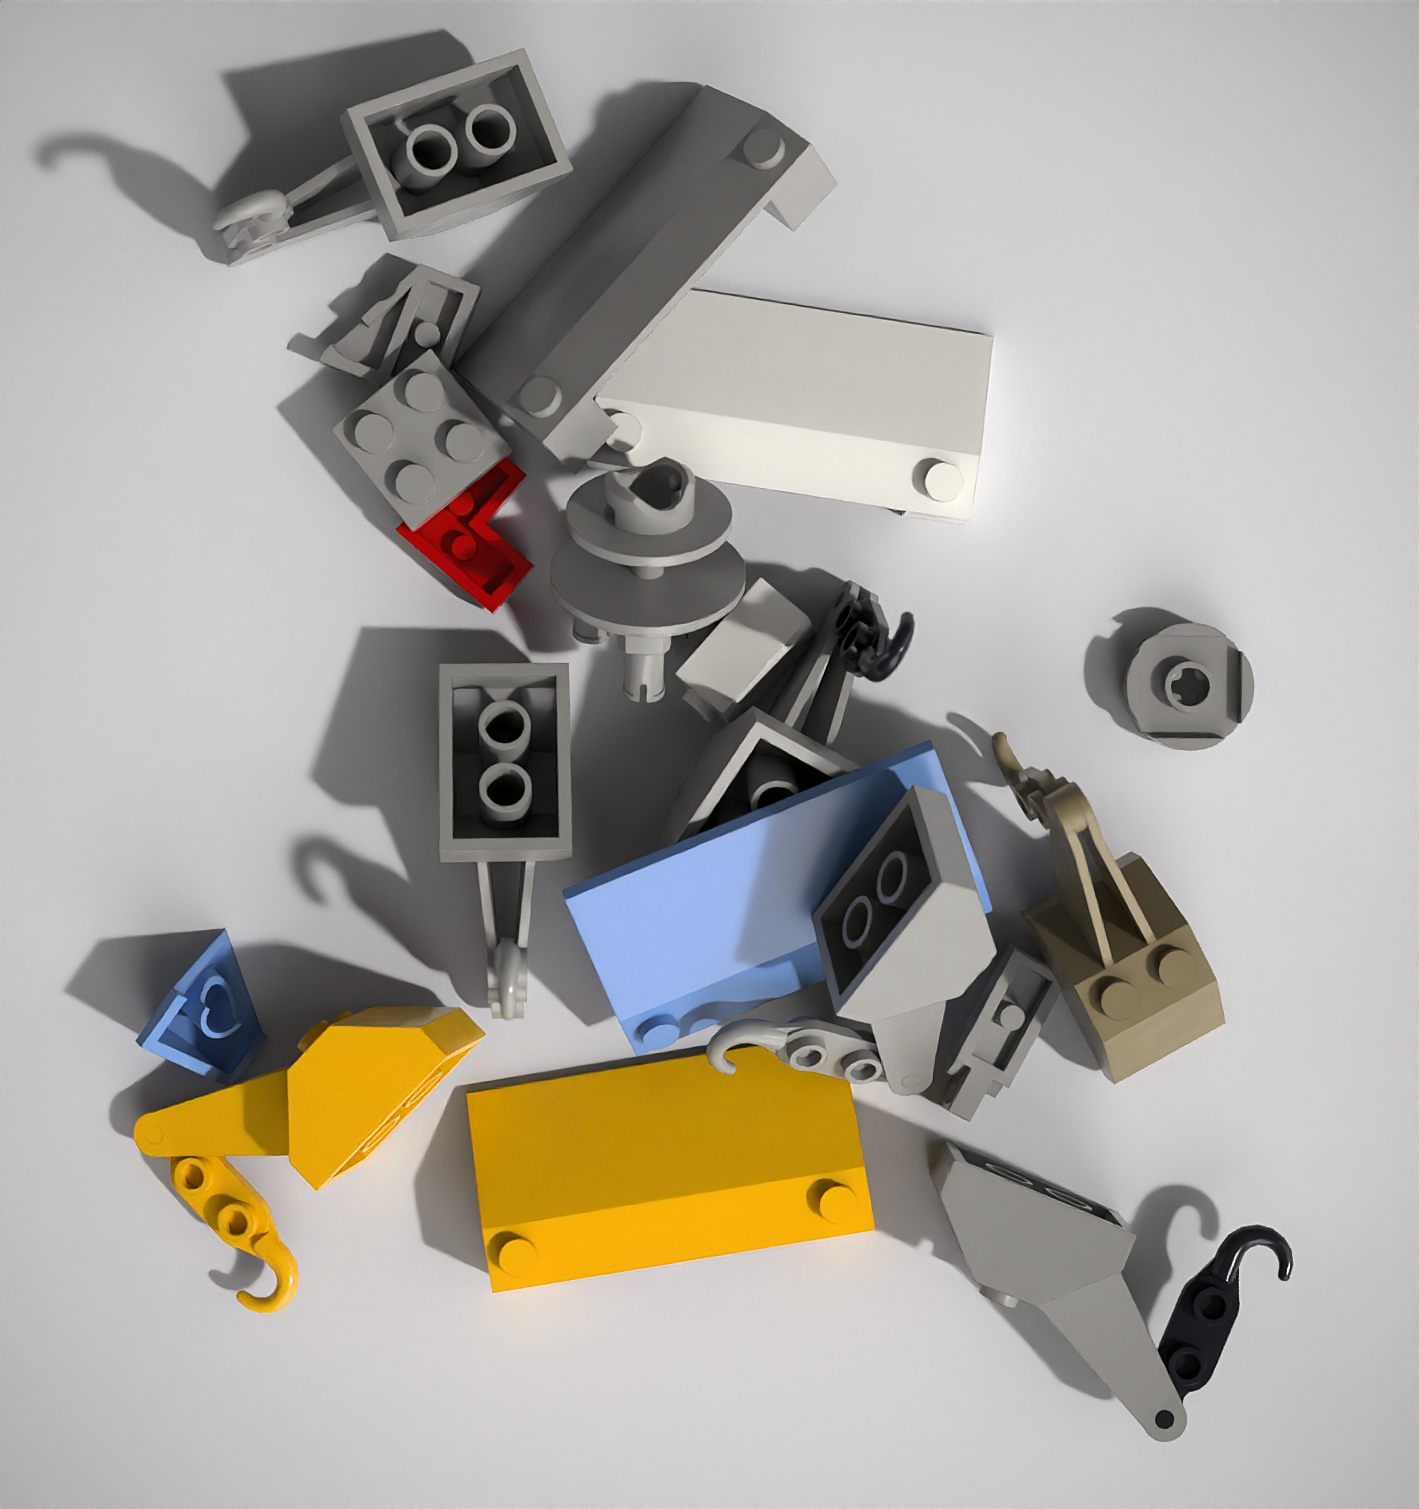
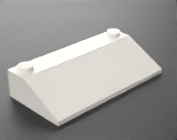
(806, 404)

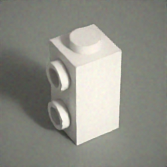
(744, 654)

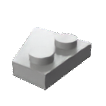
(420, 315)

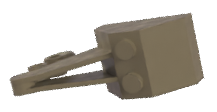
(1112, 935)

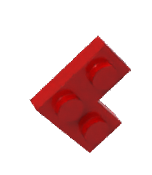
(465, 544)

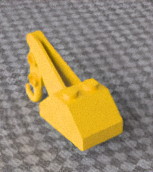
(321, 1111)

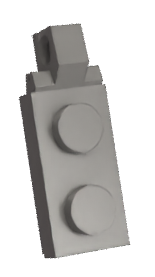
(999, 1031)

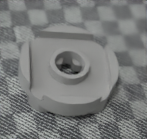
(1212, 713)

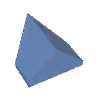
(207, 1018)

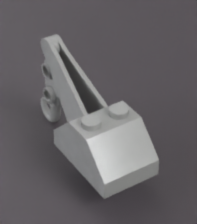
(427, 158)
(505, 793)
(894, 948)

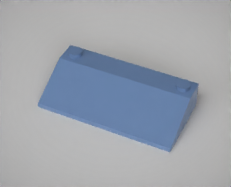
(731, 909)

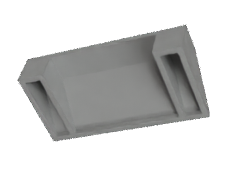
(636, 264)

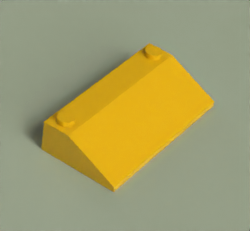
(663, 1166)

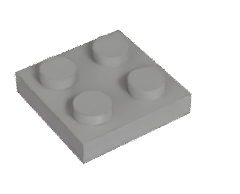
(421, 440)

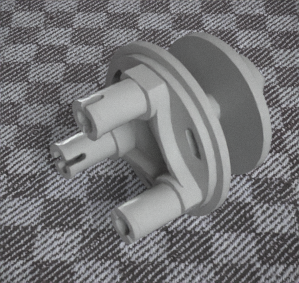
(647, 565)

